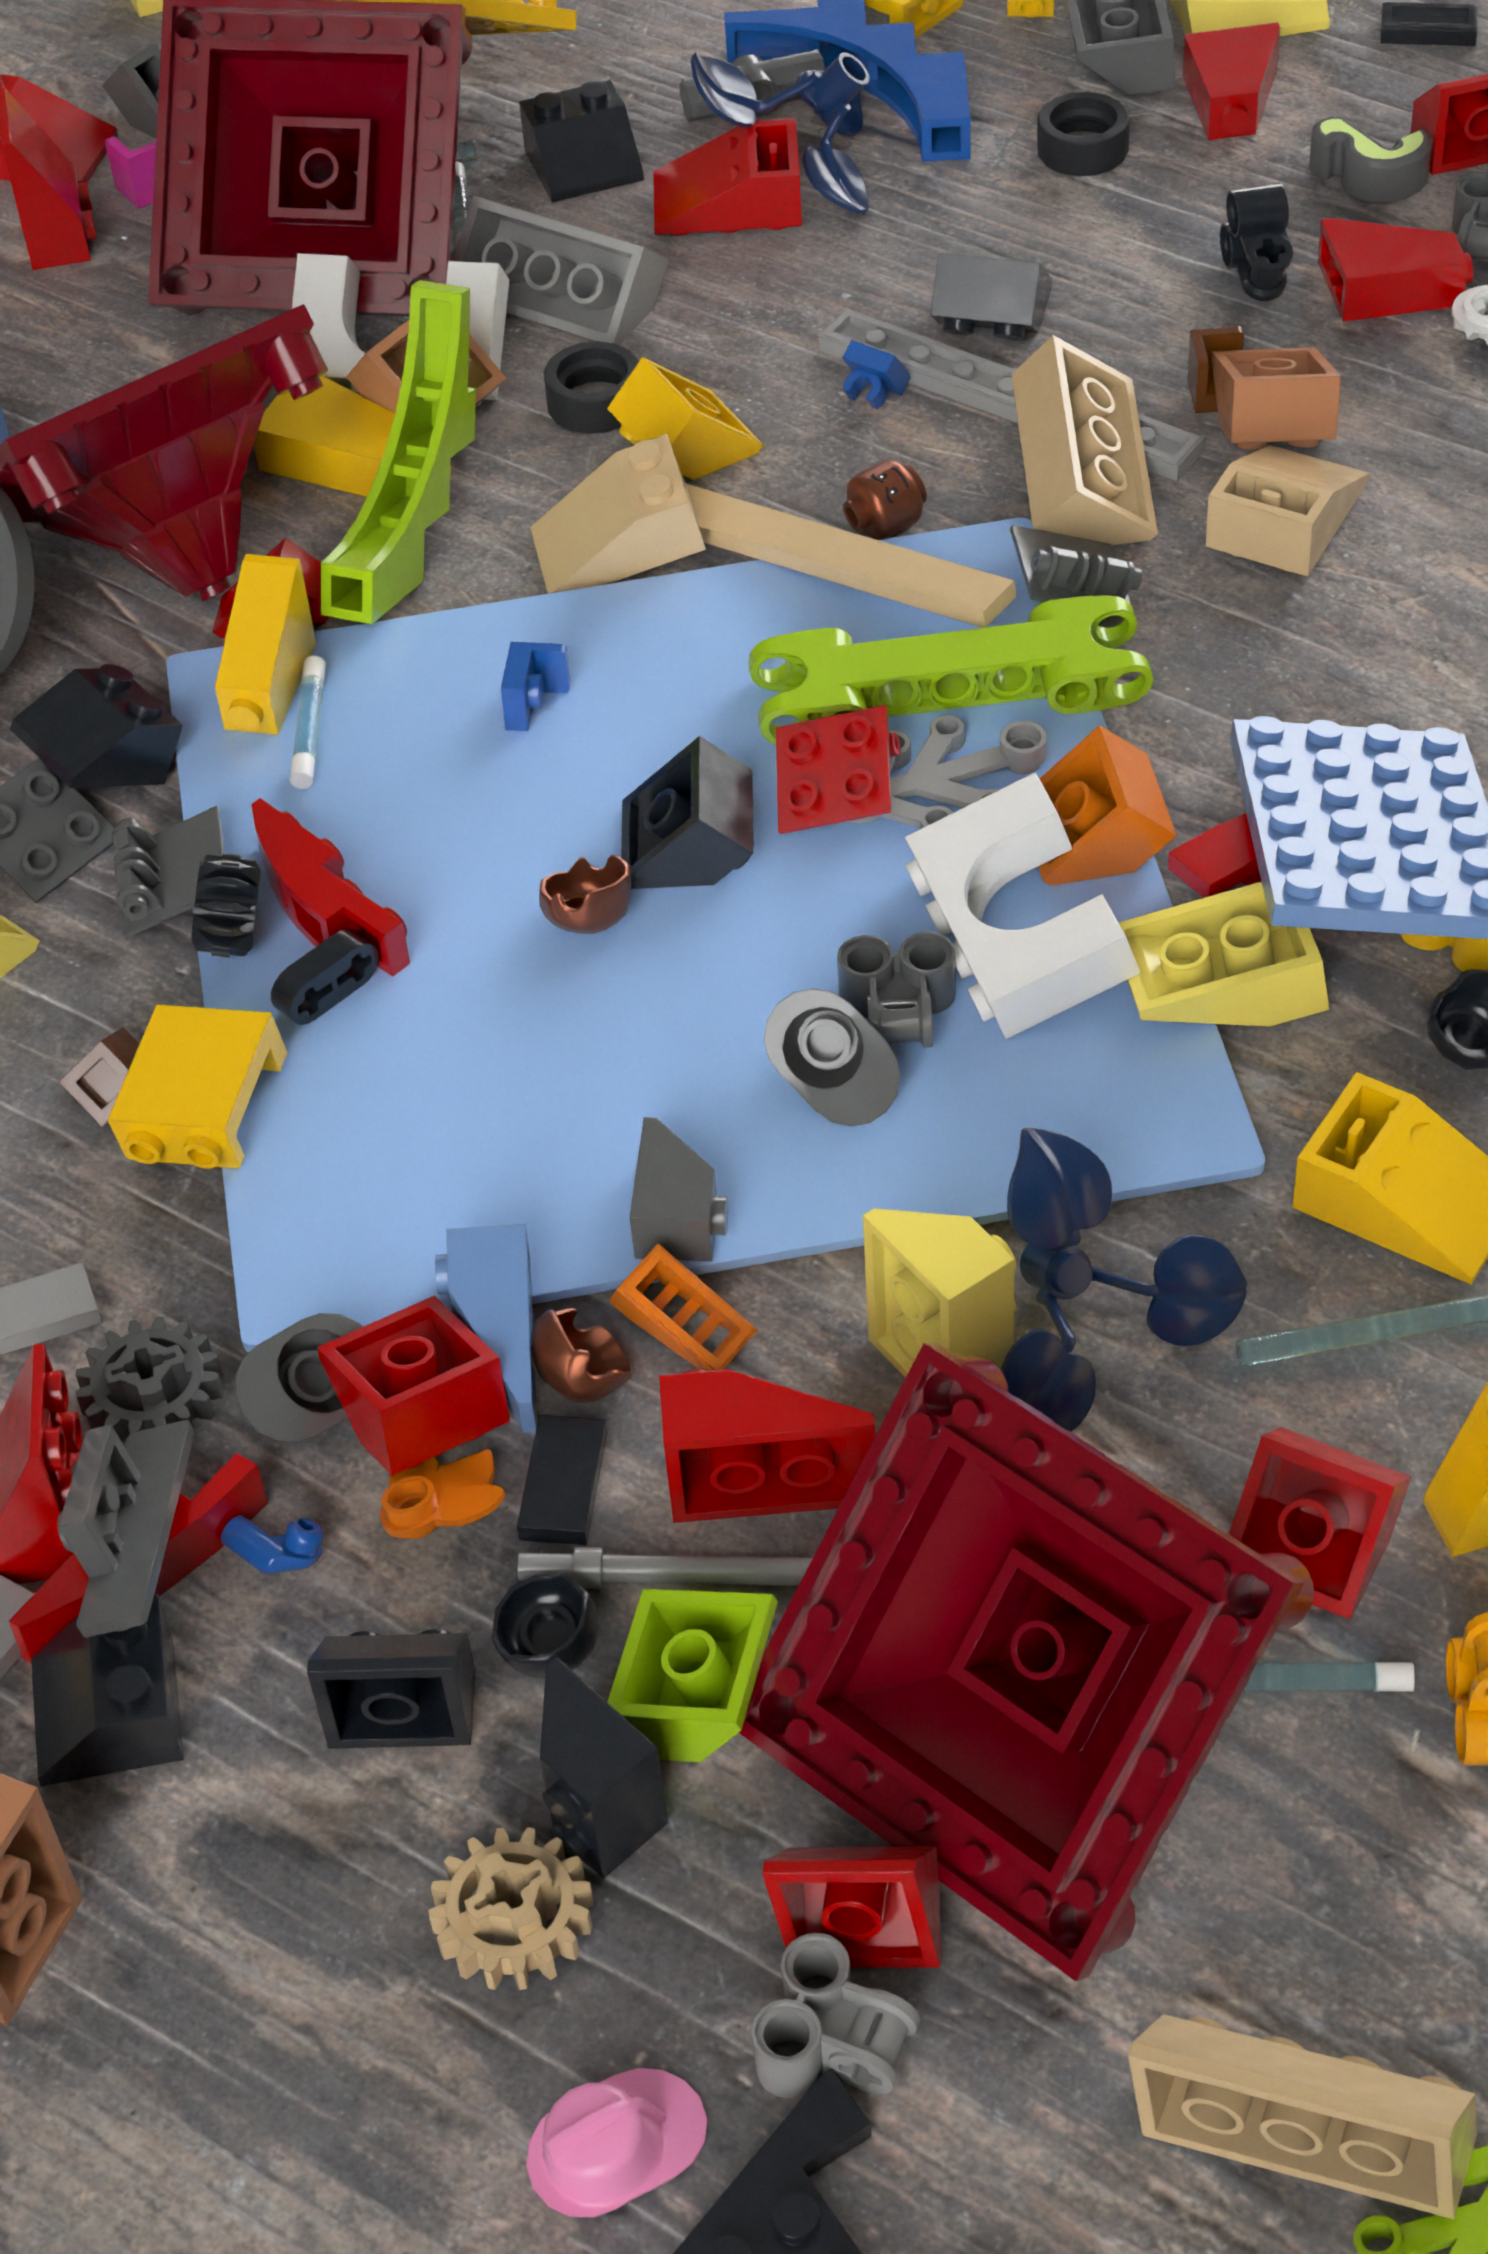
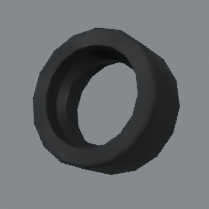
(1087, 153)
(582, 365)

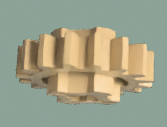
(506, 1938)

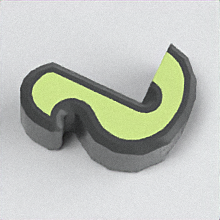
(1366, 166)

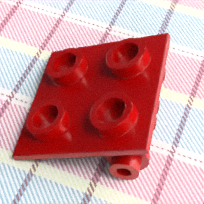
(834, 769)

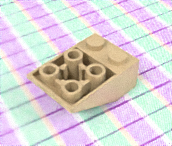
(1281, 507)

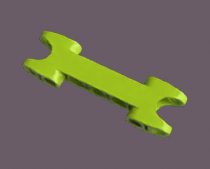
(1052, 655)

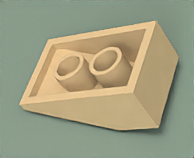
(619, 521)

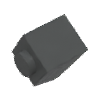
(136, 89)
(674, 1198)

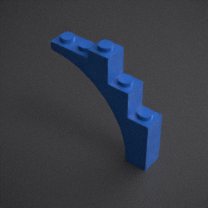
(920, 88)

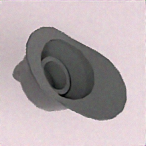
(832, 1057)
(285, 1384)

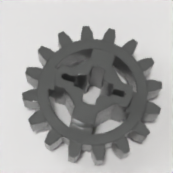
(149, 1379)

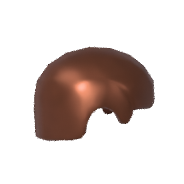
(586, 896)
(576, 1361)

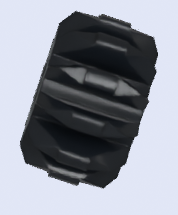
(225, 905)

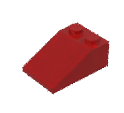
(68, 126)
(49, 200)
(756, 1446)

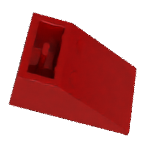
(732, 183)
(36, 1466)

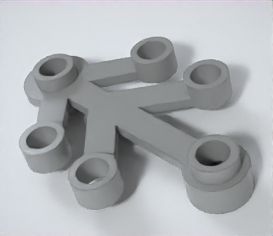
(1020, 750)

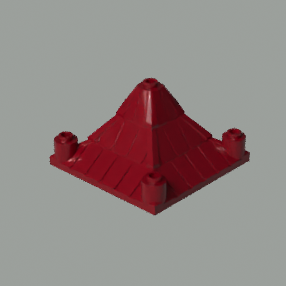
(304, 138)
(164, 456)
(1015, 1656)

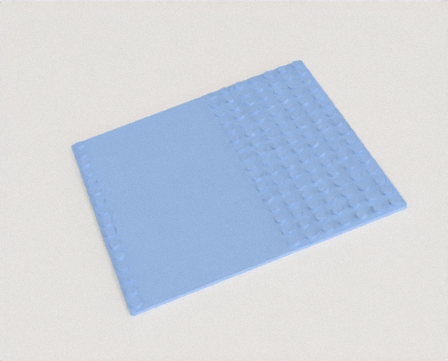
(524, 1055)

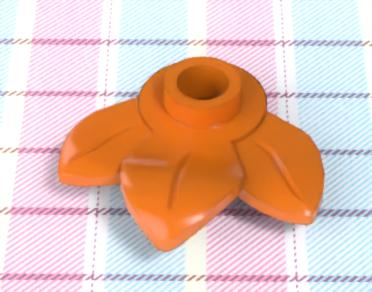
(440, 1496)

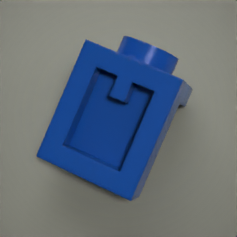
(529, 674)

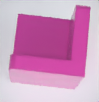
(133, 171)

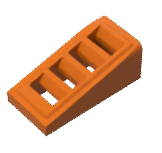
(680, 1280)

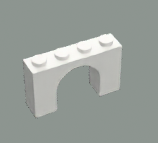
(330, 294)
(1021, 971)

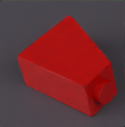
(1231, 76)
(1390, 268)

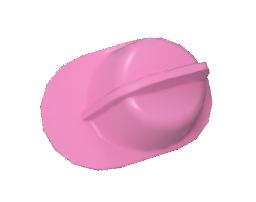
(615, 2141)

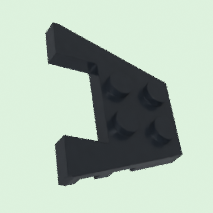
(773, 2200)

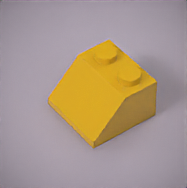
(696, 421)

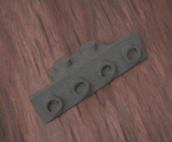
(122, 1519)

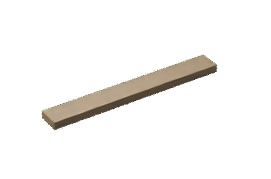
(851, 559)

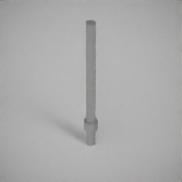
(593, 1568)

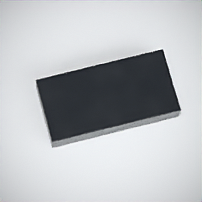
(1429, 24)
(562, 1480)

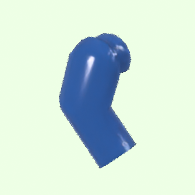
(278, 1553)

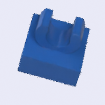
(873, 368)

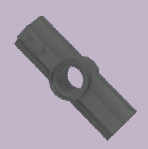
(767, 77)

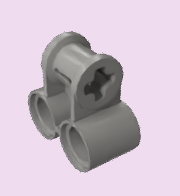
(840, 2025)

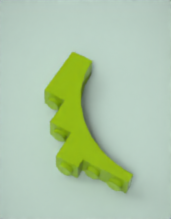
(432, 422)

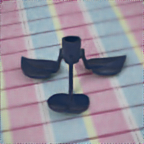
(830, 93)
(1049, 1199)

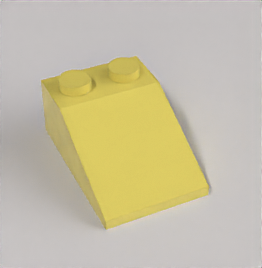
(1224, 963)

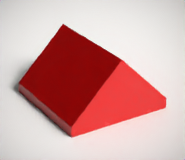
(868, 1898)

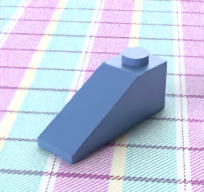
(492, 1295)

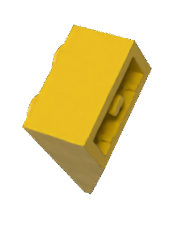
(1397, 1179)

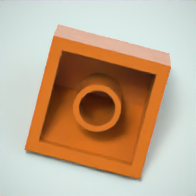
(1107, 809)

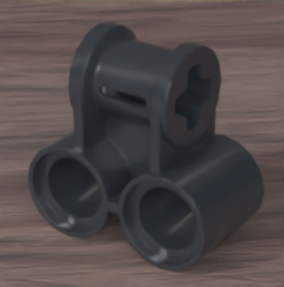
(1258, 239)

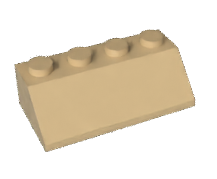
(1082, 447)
(1304, 2112)

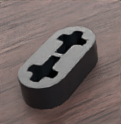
(324, 976)

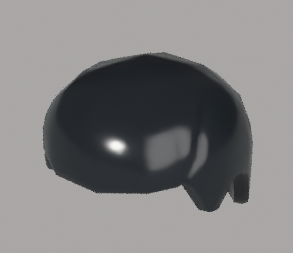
(1461, 1020)
(545, 1621)

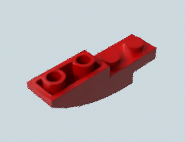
(313, 890)

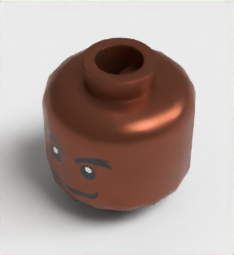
(884, 499)

